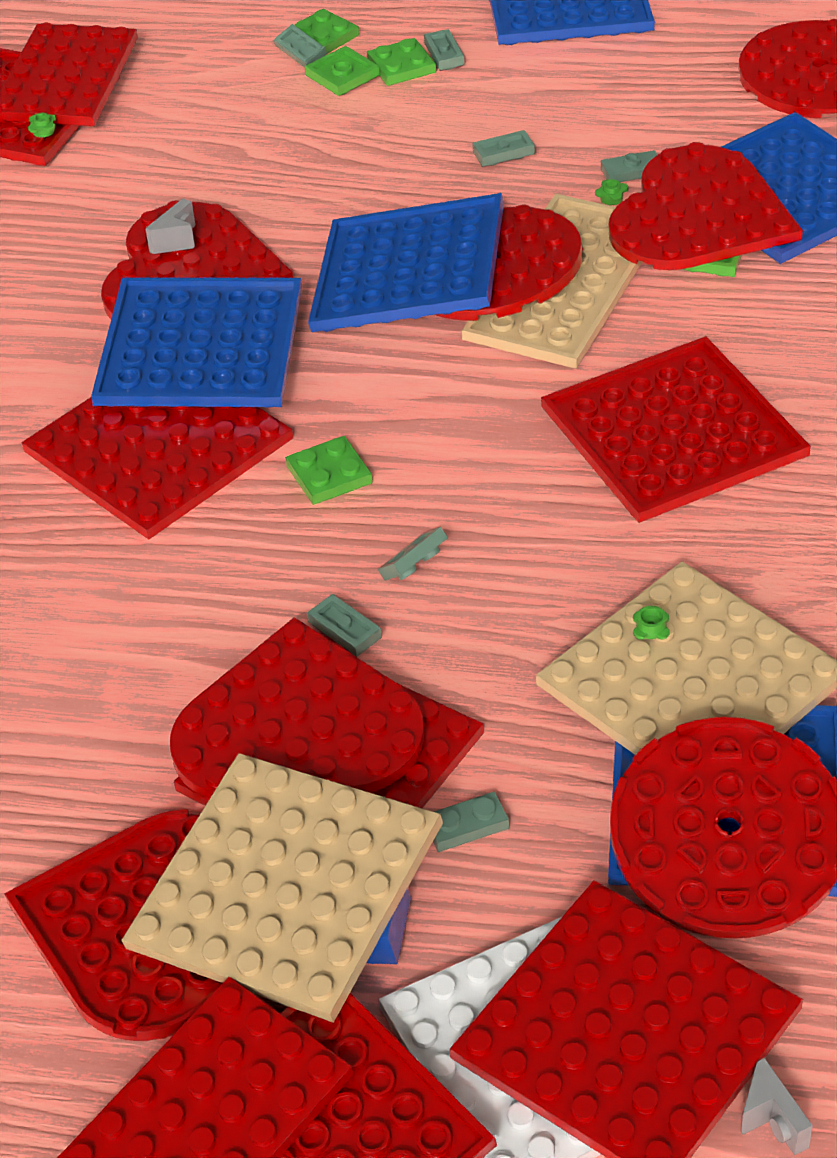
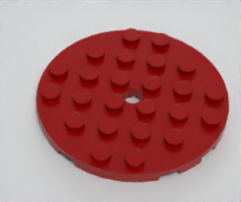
(793, 67)
(533, 262)
(694, 871)

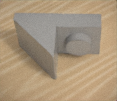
(172, 229)
(772, 1103)

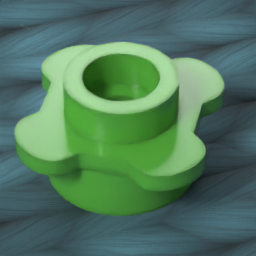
(42, 124)
(611, 191)
(651, 623)

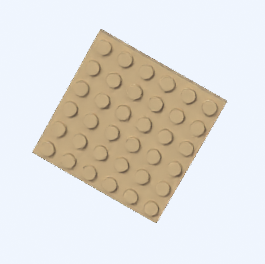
(713, 664)
(284, 885)

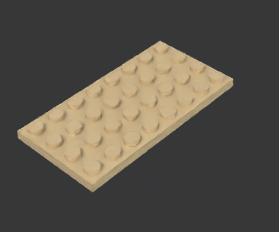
(571, 319)

